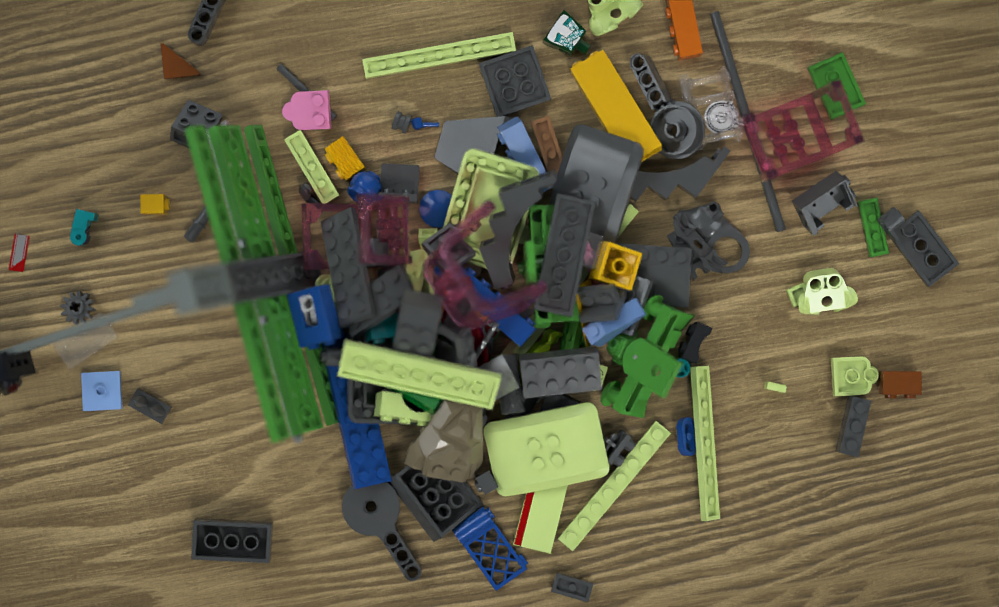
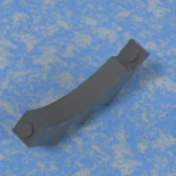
(689, 179)
(516, 201)

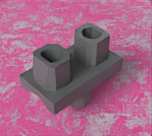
(615, 445)

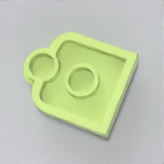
(852, 376)

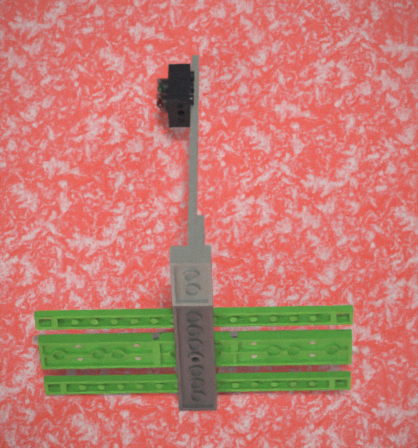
(234, 282)

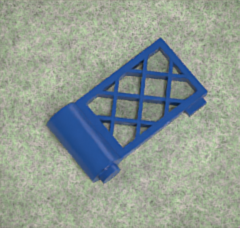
(472, 529)

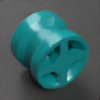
(685, 368)

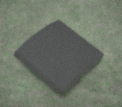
(461, 251)

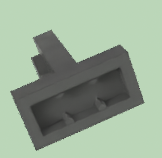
(449, 327)

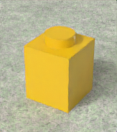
(154, 204)

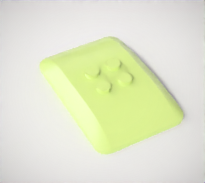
(479, 181)
(546, 449)

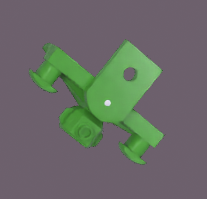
(533, 253)
(644, 358)

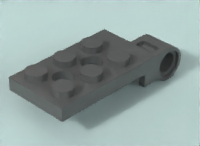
(906, 234)

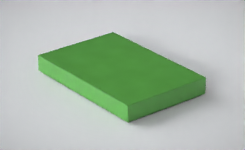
(831, 70)

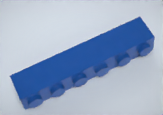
(515, 326)

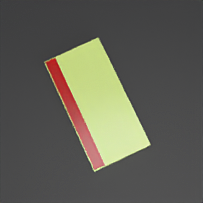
(540, 519)

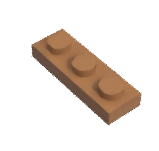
(547, 143)

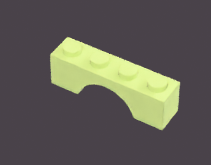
(391, 406)

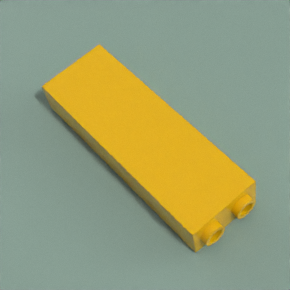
(613, 102)

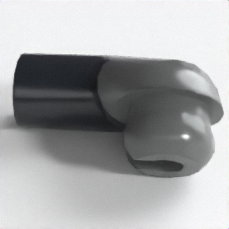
(305, 193)

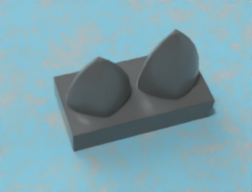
(149, 406)

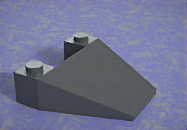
(467, 134)

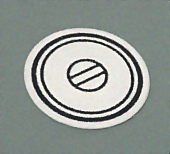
(722, 125)

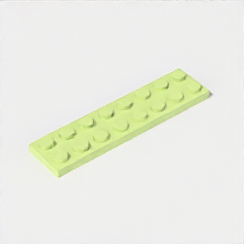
(419, 374)

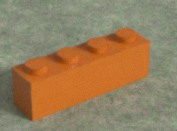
(683, 29)

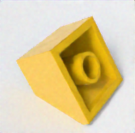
(616, 266)

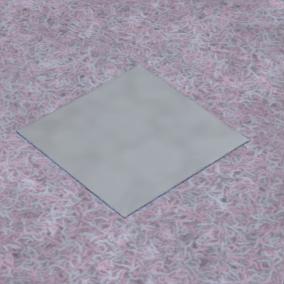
(507, 382)

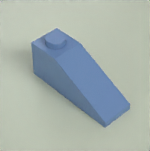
(602, 332)

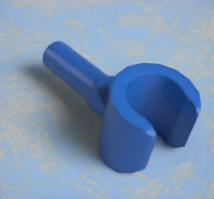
(418, 124)

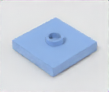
(101, 391)

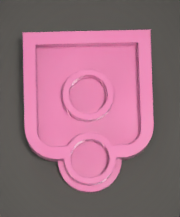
(309, 110)

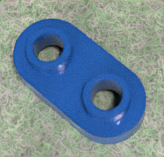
(686, 436)

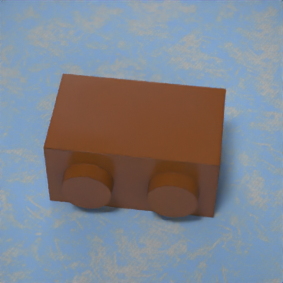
(900, 383)

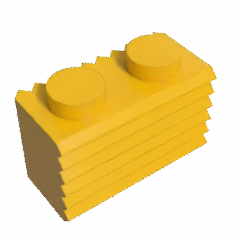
(344, 159)

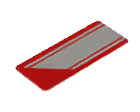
(19, 253)

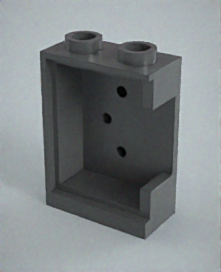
(822, 199)

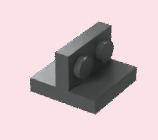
(601, 302)

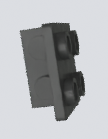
(192, 115)
(400, 181)

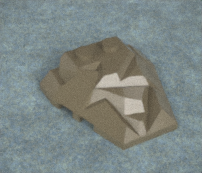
(450, 443)

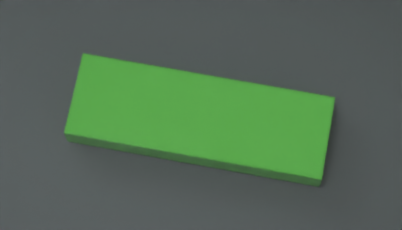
(873, 232)

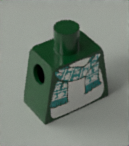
(567, 35)

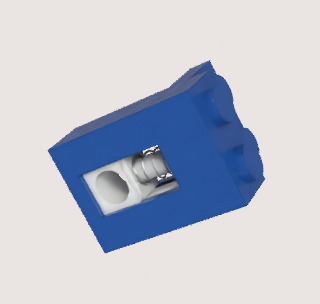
(308, 316)

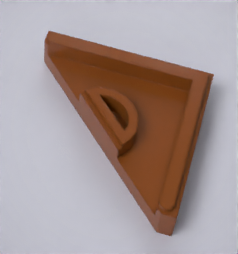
(175, 66)

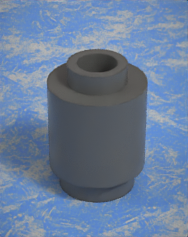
(331, 356)

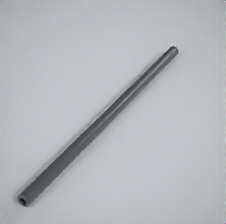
(744, 110)

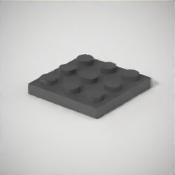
(515, 81)

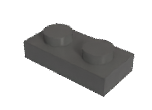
(572, 587)

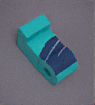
(81, 227)

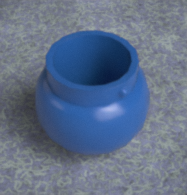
(364, 183)

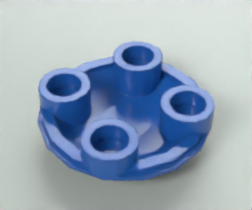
(435, 207)

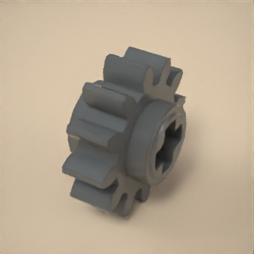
(71, 305)

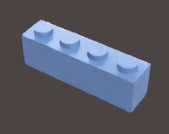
(519, 145)

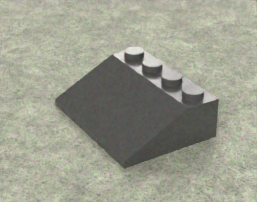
(668, 269)
(433, 501)

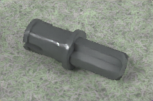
(197, 226)

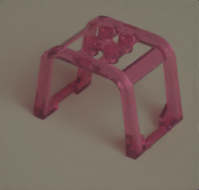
(766, 165)
(387, 229)
(517, 302)

